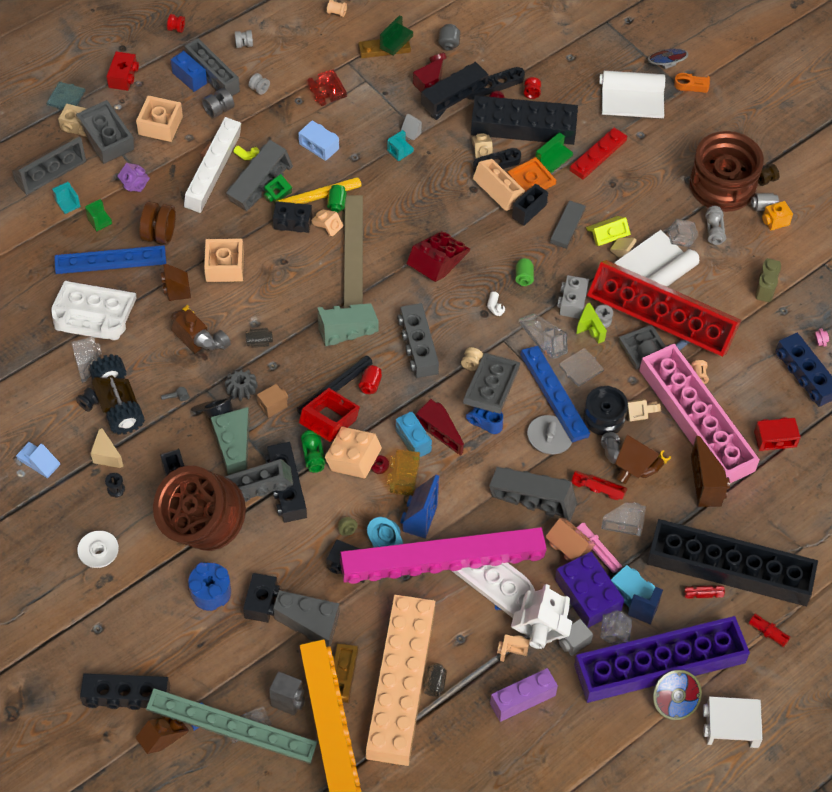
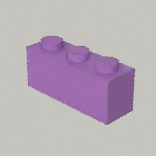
(523, 694)

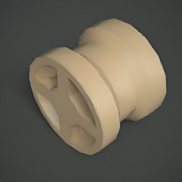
(471, 359)

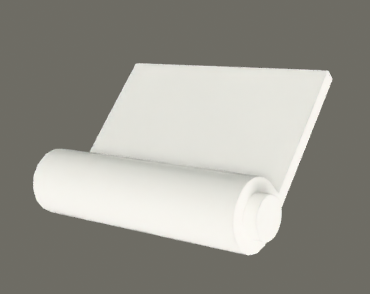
(632, 94)
(659, 260)

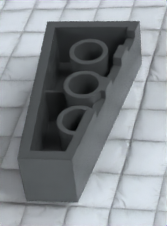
(262, 169)
(534, 491)

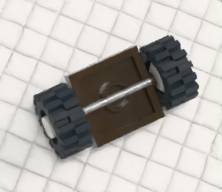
(116, 394)

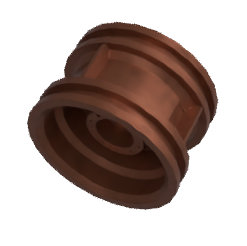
(726, 170)

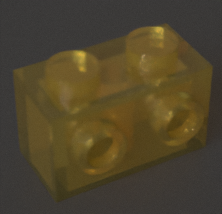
(404, 473)

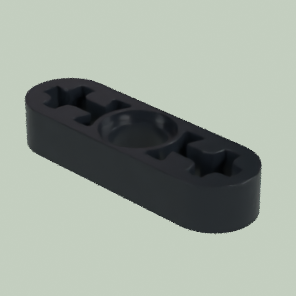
(512, 156)

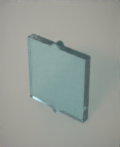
(64, 95)

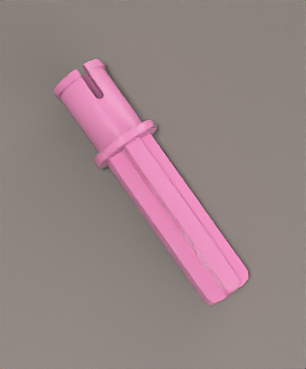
(600, 550)

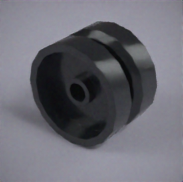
(605, 410)

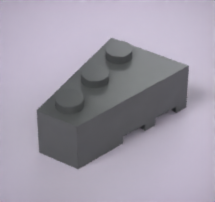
(307, 615)

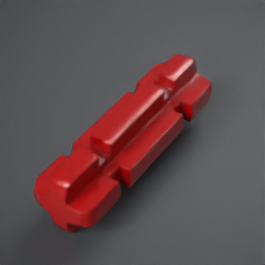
(704, 591)

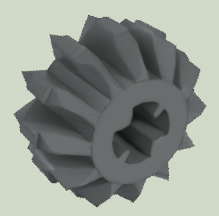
(241, 384)

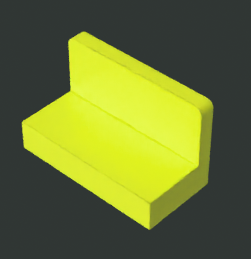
(609, 230)

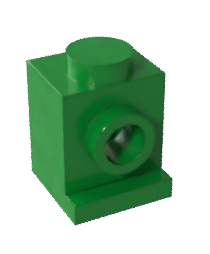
(279, 184)

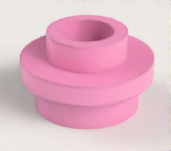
(821, 337)

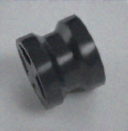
(87, 399)

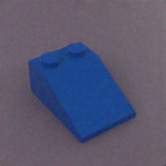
(421, 508)

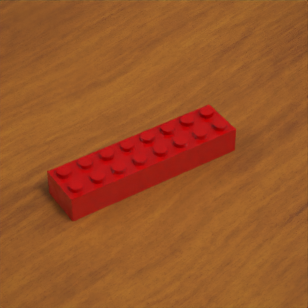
(664, 308)

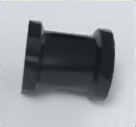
(116, 484)

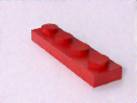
(598, 153)

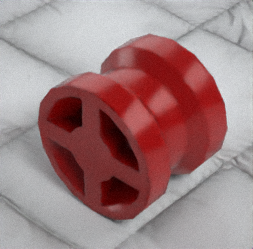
(176, 23)
(532, 88)

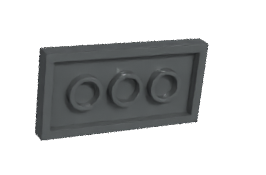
(492, 383)

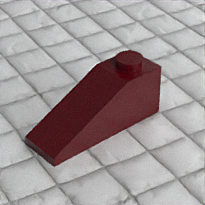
(439, 424)

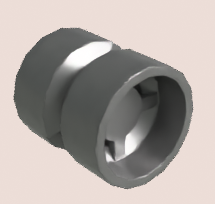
(217, 103)

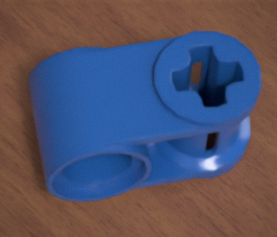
(484, 418)

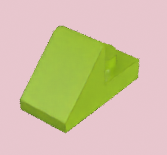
(590, 321)

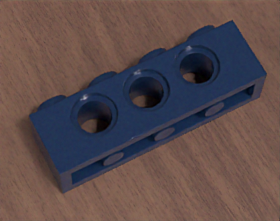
(806, 360)

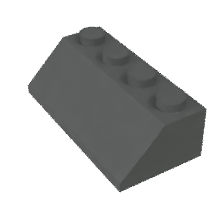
(50, 165)

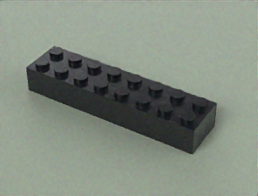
(733, 562)

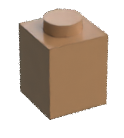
(272, 400)

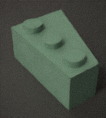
(346, 323)
(232, 439)

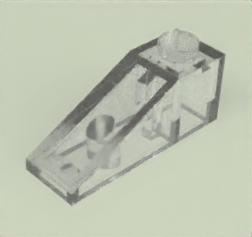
(548, 337)

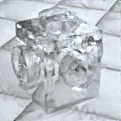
(616, 628)

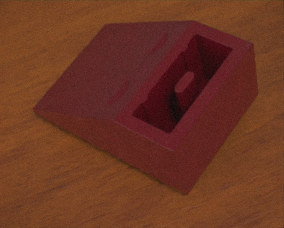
(437, 255)

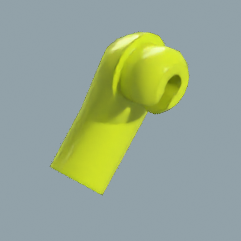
(246, 155)

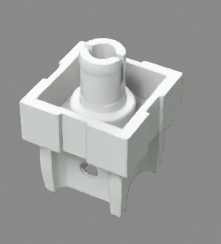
(543, 617)

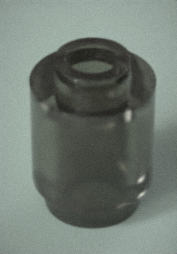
(259, 337)
(434, 679)

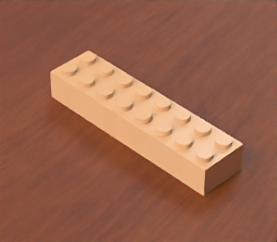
(400, 680)

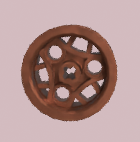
(211, 517)

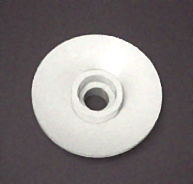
(96, 542)

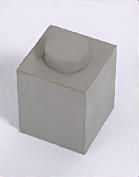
(578, 639)

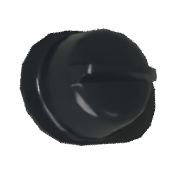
(215, 408)

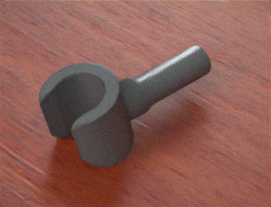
(181, 392)

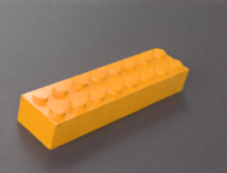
(330, 717)

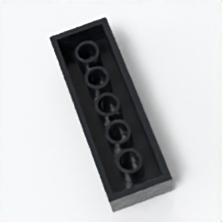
(523, 119)

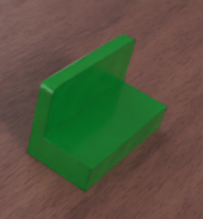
(554, 153)

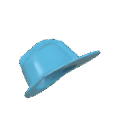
(383, 532)

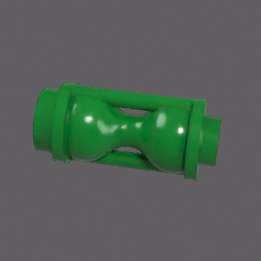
(314, 459)

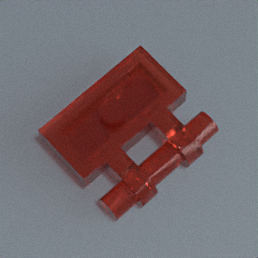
(332, 87)

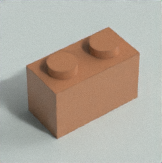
(569, 540)

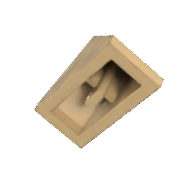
(105, 452)

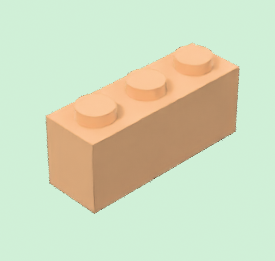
(498, 183)

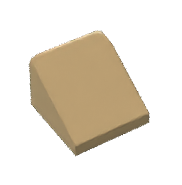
(622, 246)

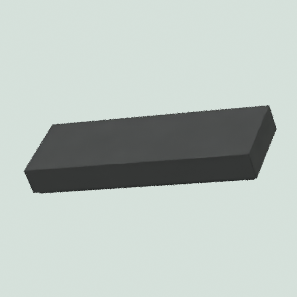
(568, 224)

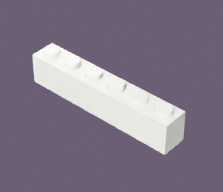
(212, 165)

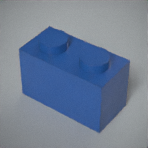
(189, 71)

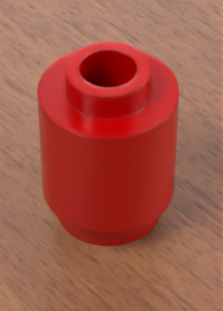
(370, 380)

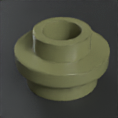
(347, 526)

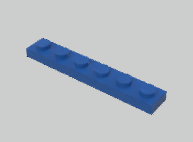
(110, 259)
(555, 394)

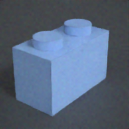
(319, 140)

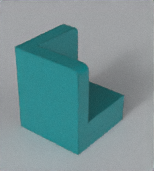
(398, 146)
(66, 197)

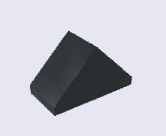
(171, 461)

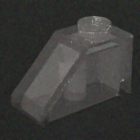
(85, 353)
(625, 519)

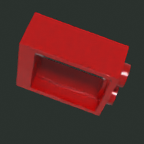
(322, 425)

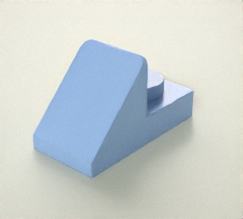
(38, 459)

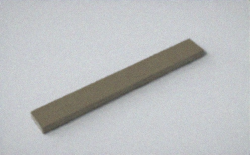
(353, 251)

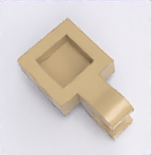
(640, 408)

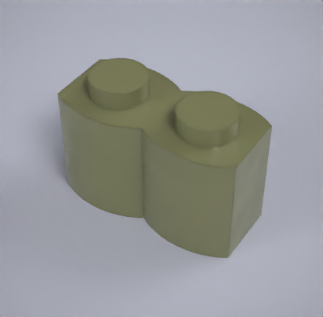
(768, 280)

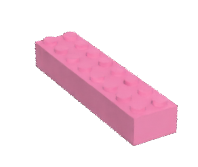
(697, 410)

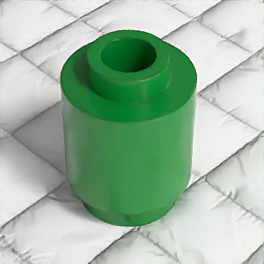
(337, 198)

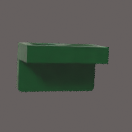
(395, 36)

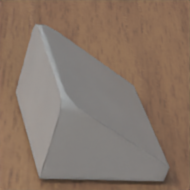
(412, 127)

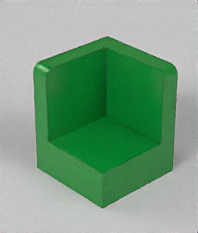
(97, 216)

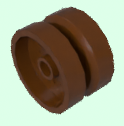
(157, 223)

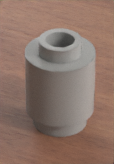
(762, 200)

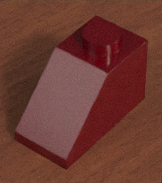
(428, 75)

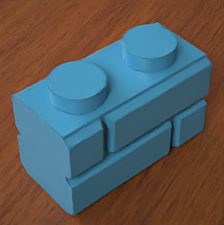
(413, 434)

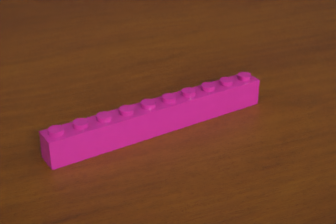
(442, 555)

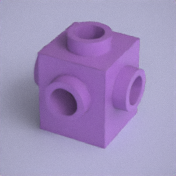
(133, 177)

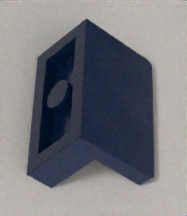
(643, 608)

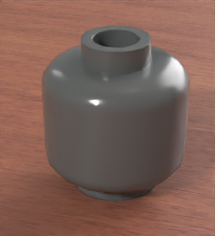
(449, 37)

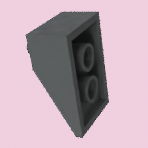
(106, 131)

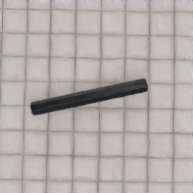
(341, 380)

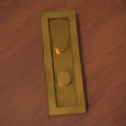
(372, 49)

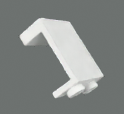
(733, 720)

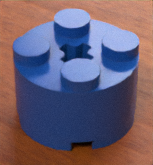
(209, 586)

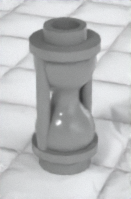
(714, 218)

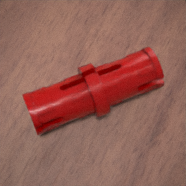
(769, 630)

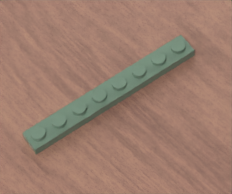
(231, 726)

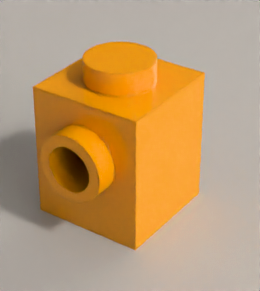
(777, 215)

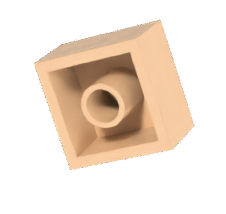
(159, 118)
(224, 260)
(353, 452)

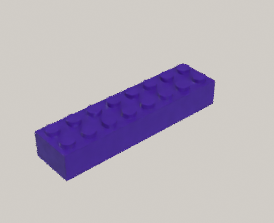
(645, 660)

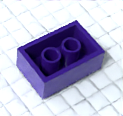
(589, 589)

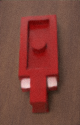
(599, 485)

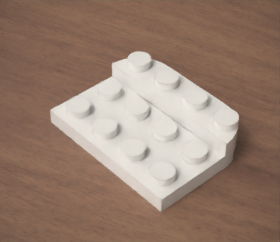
(92, 310)

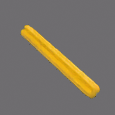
(321, 192)

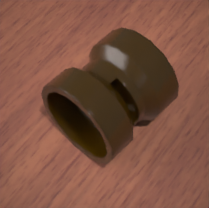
(768, 174)

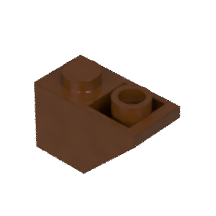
(175, 283)
(160, 733)

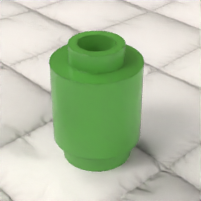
(524, 272)

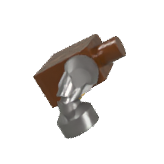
(194, 332)
(632, 458)

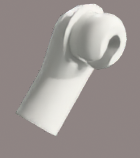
(493, 306)

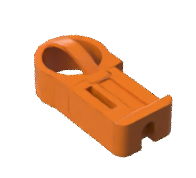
(694, 84)

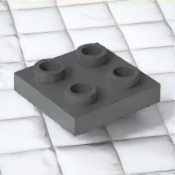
(641, 344)

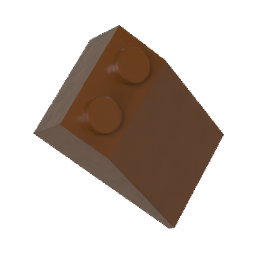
(708, 476)

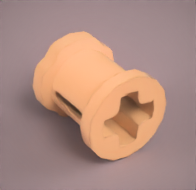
(337, 8)
(700, 367)

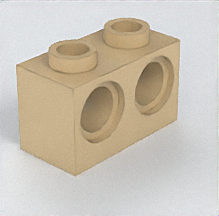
(69, 121)

